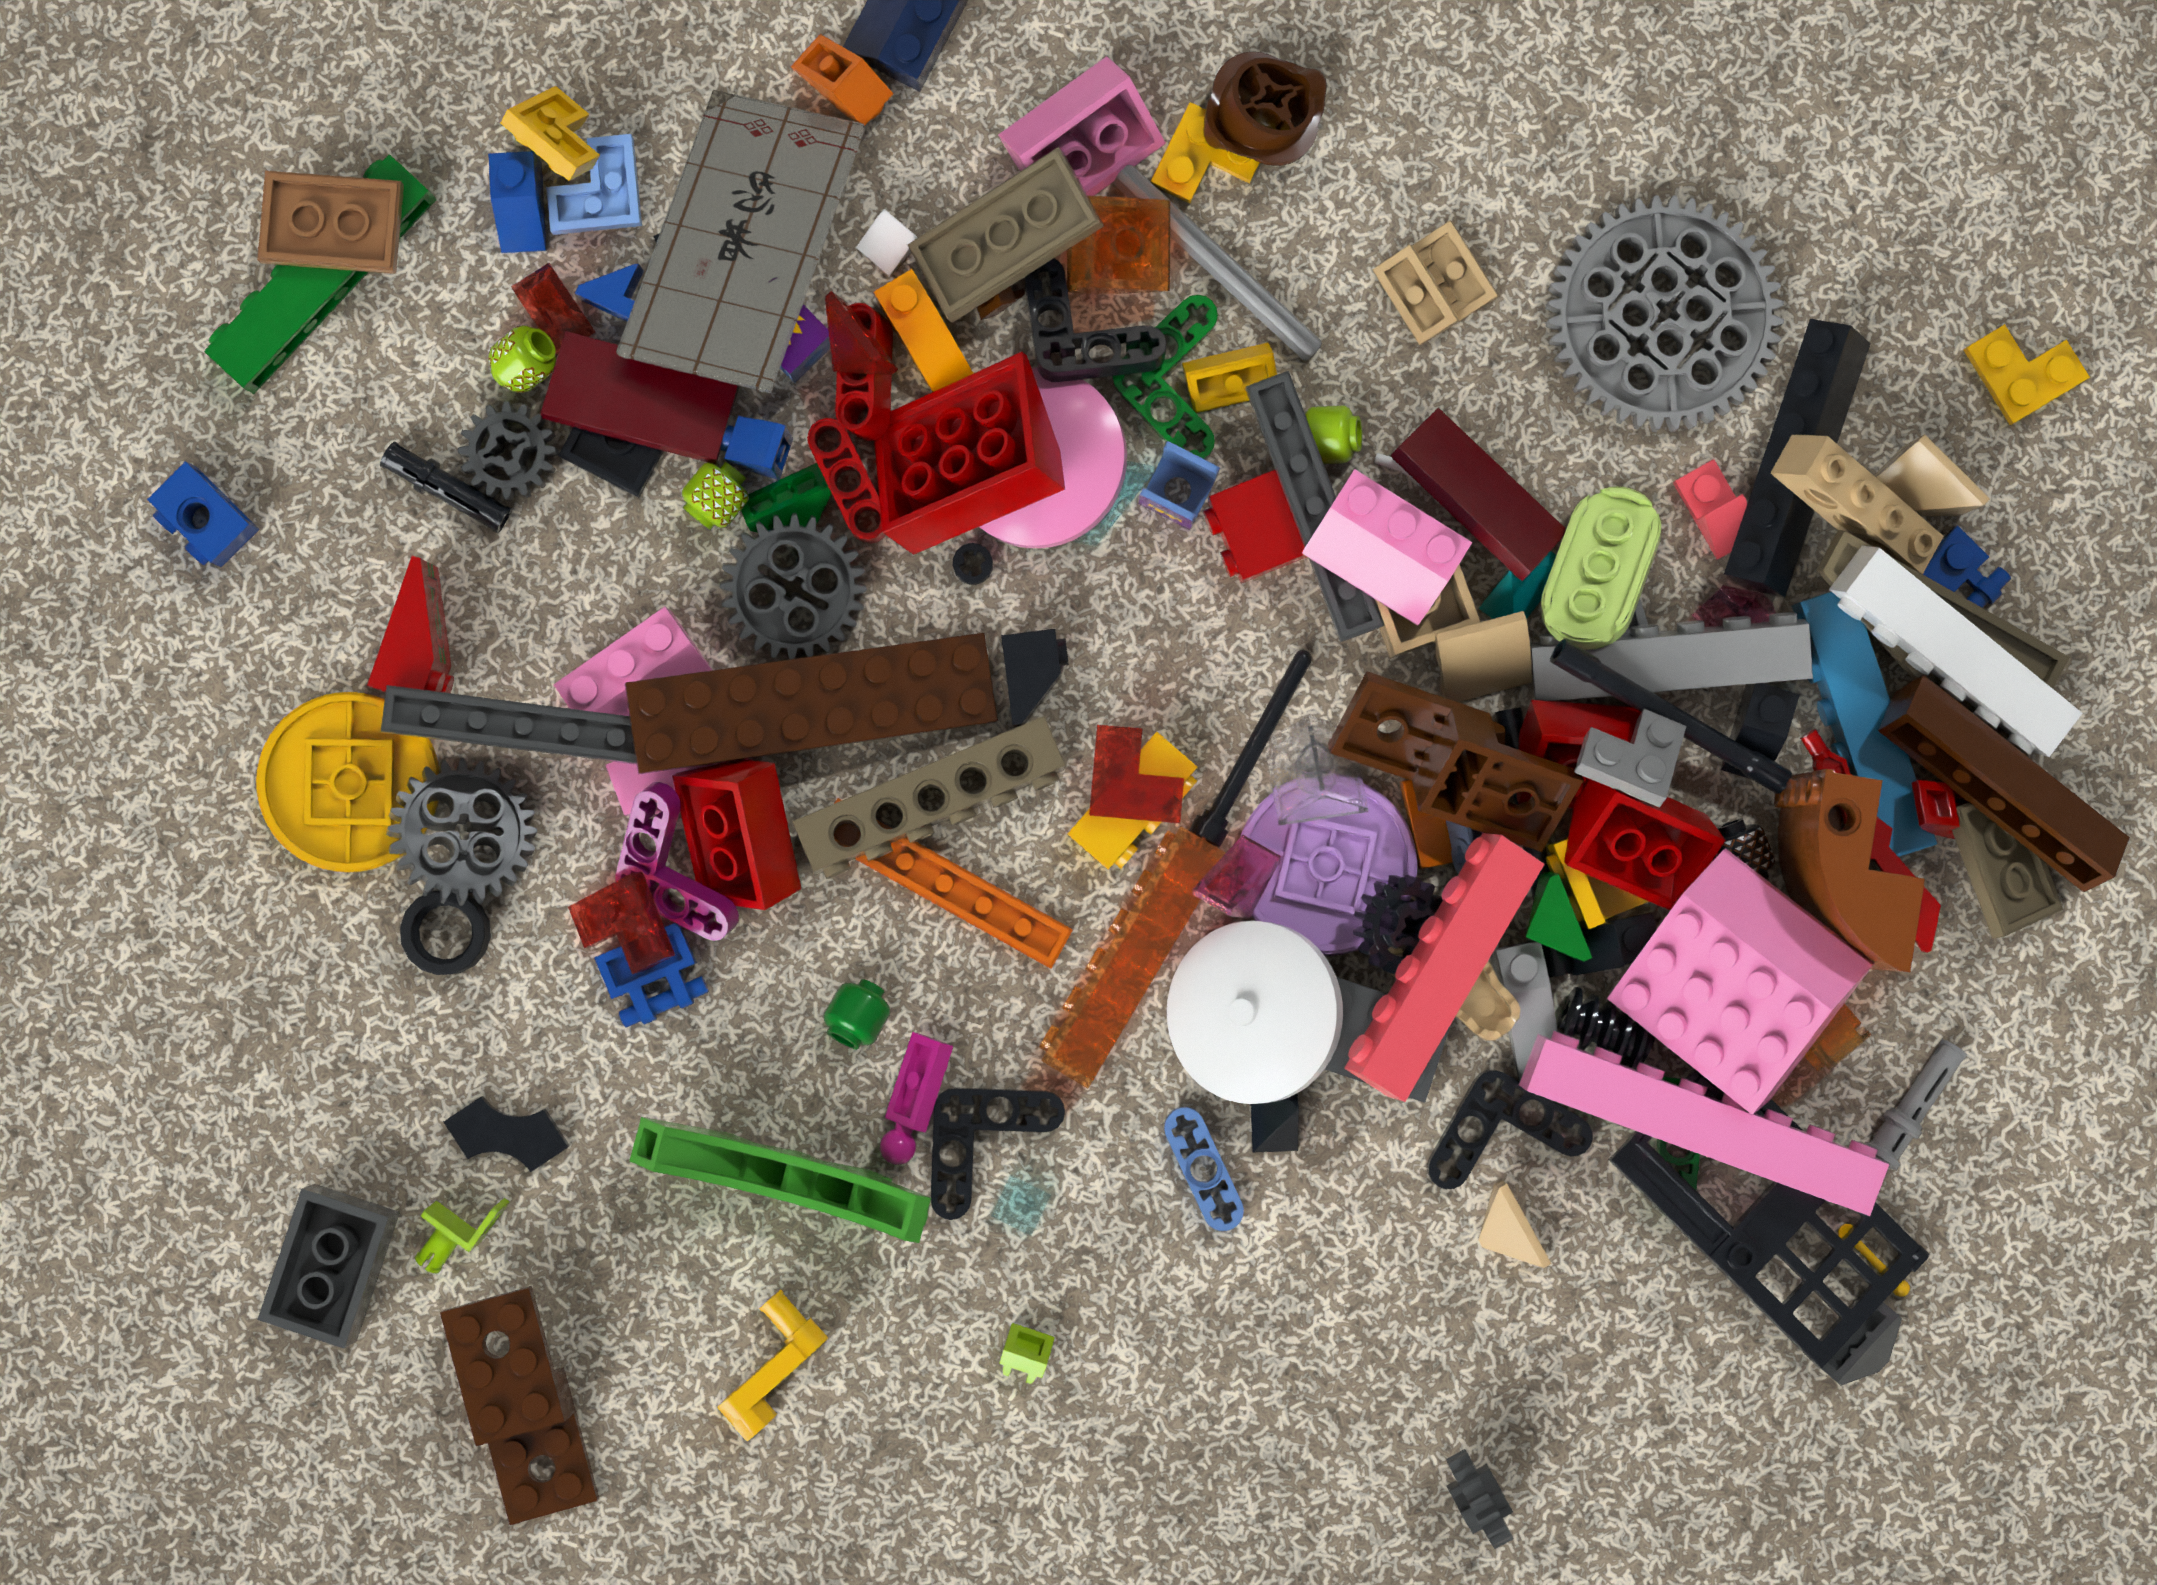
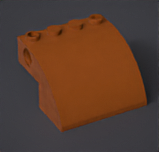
(1830, 869)

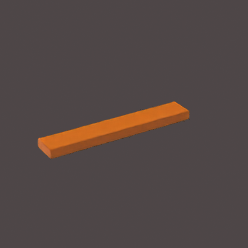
(966, 896)

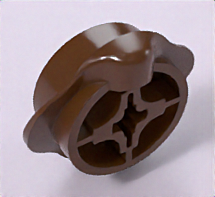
(1276, 110)

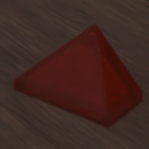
(551, 305)
(852, 343)

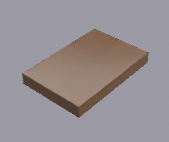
(330, 222)

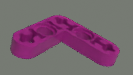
(637, 858)

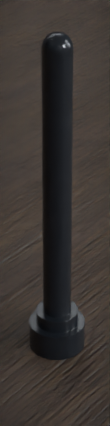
(1213, 821)

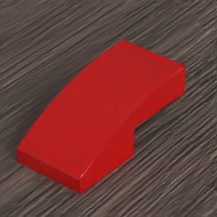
(1936, 807)

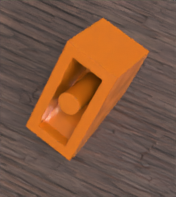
(843, 79)

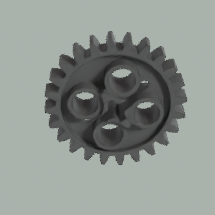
(814, 552)
(460, 791)

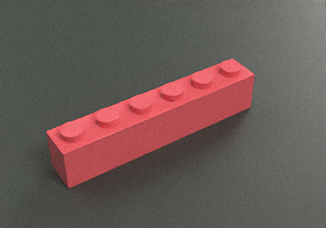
(1443, 965)

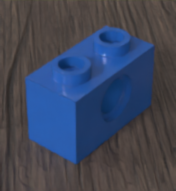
(179, 500)

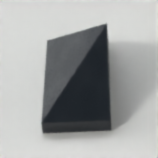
(1275, 1125)

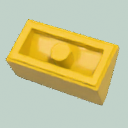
(1223, 377)

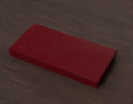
(637, 400)
(1479, 494)

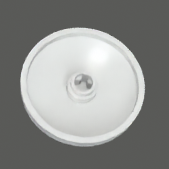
(1254, 1012)

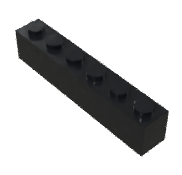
(1812, 405)

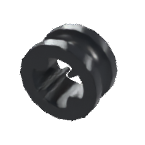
(959, 561)

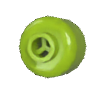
(1335, 432)

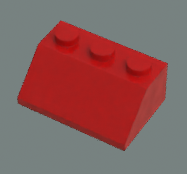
(1558, 731)
(738, 832)
(1639, 844)

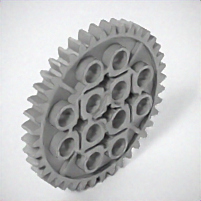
(1741, 308)

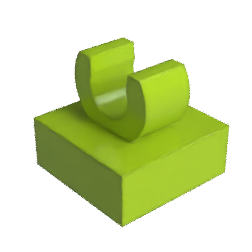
(1026, 1351)

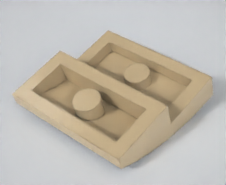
(1419, 294)
(1484, 657)

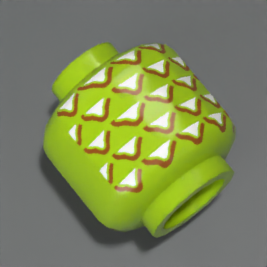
(522, 358)
(715, 495)

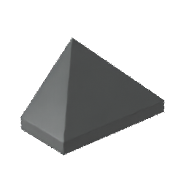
(1867, 1348)

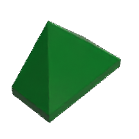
(798, 493)
(1554, 921)

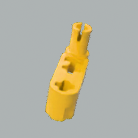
(746, 1406)

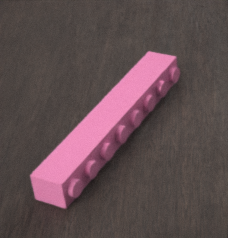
(1704, 1124)

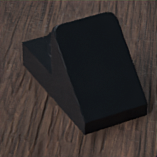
(1615, 943)

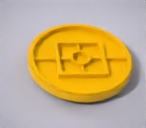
(335, 777)

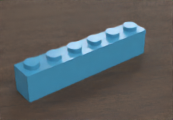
(1854, 707)

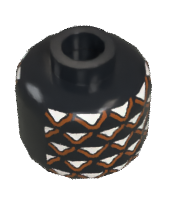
(1748, 844)

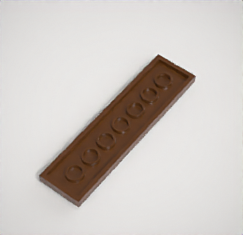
(810, 703)

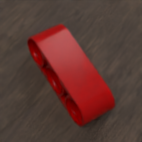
(872, 390)
(837, 462)

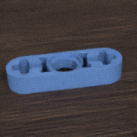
(1228, 1194)

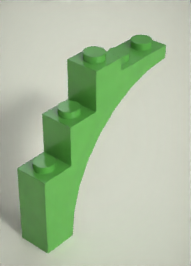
(781, 1175)

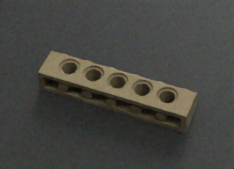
(1030, 741)

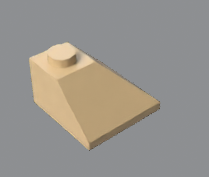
(1930, 481)

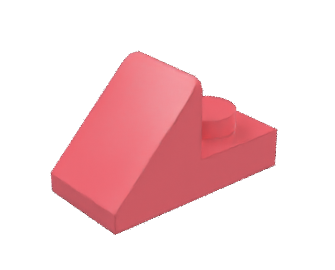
(1712, 506)

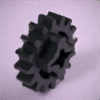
(1394, 922)

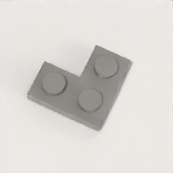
(1637, 767)

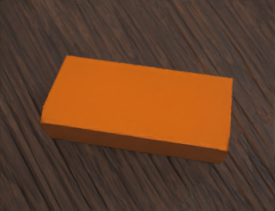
(1428, 832)

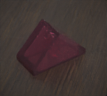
(1238, 878)

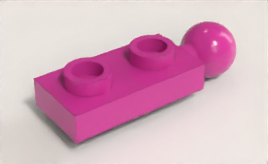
(914, 1095)

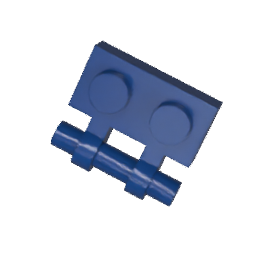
(1958, 561)
(620, 980)

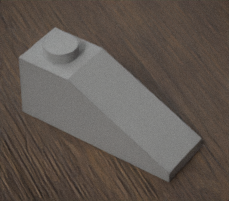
(1525, 975)

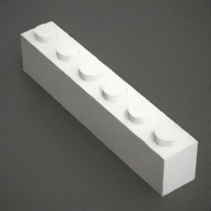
(1954, 651)

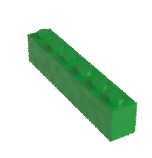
(298, 299)

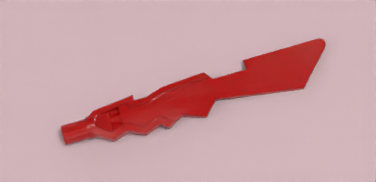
(1881, 852)

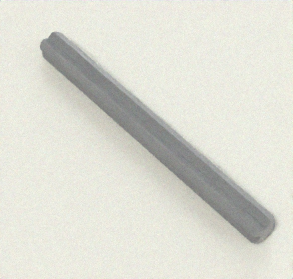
(1225, 268)

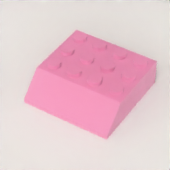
(1739, 981)

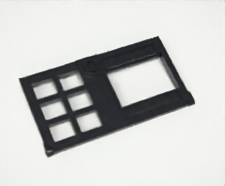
(1763, 1231)

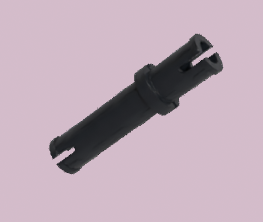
(431, 479)

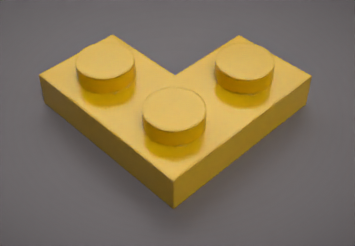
(548, 127)
(1190, 157)
(2022, 385)

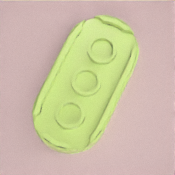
(1601, 568)

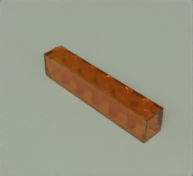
(1131, 960)

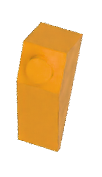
(922, 331)

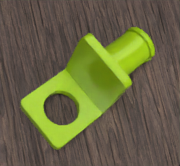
(452, 1232)

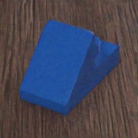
(612, 291)

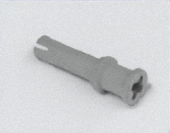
(1904, 1122)

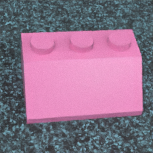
(1094, 122)
(1386, 547)
(648, 651)

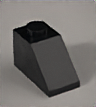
(1031, 669)
(1762, 721)

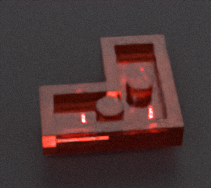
(1121, 790)
(631, 914)

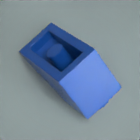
(518, 201)
(757, 446)

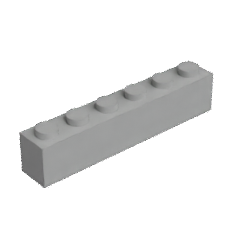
(1687, 657)

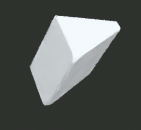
(886, 243)

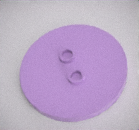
(1329, 868)

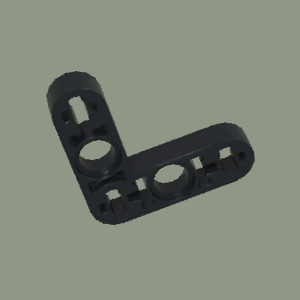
(1065, 341)
(1490, 1116)
(963, 1131)

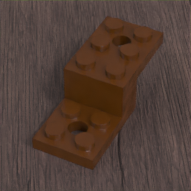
(1454, 761)
(519, 1405)

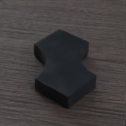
(486, 1129)

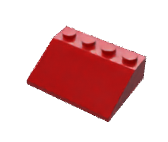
(966, 456)

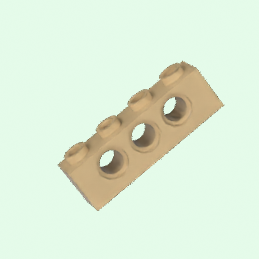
(1855, 499)

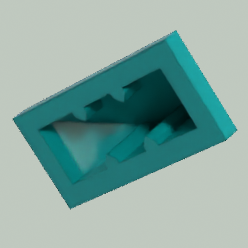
(1514, 595)

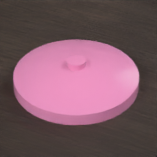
(1092, 465)

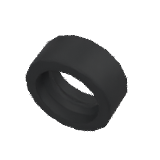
(423, 959)

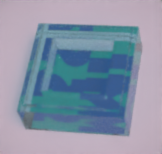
(1020, 1204)

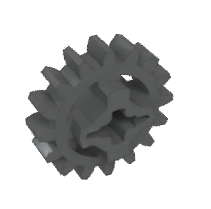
(527, 443)
(1479, 1499)

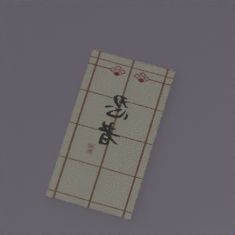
(741, 241)

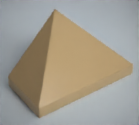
(1508, 1230)

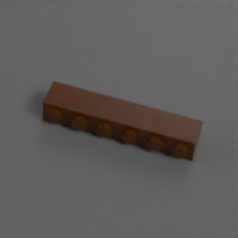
(2004, 784)

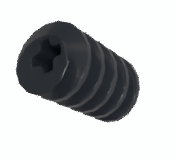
(1604, 1027)

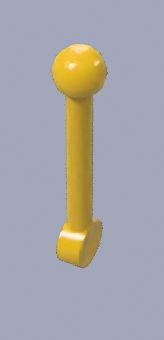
(1903, 1288)

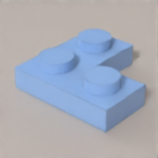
(609, 198)

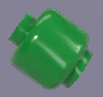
(857, 1014)

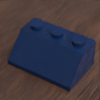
(904, 36)

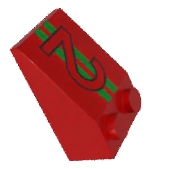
(416, 638)

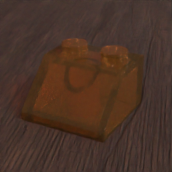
(1127, 252)

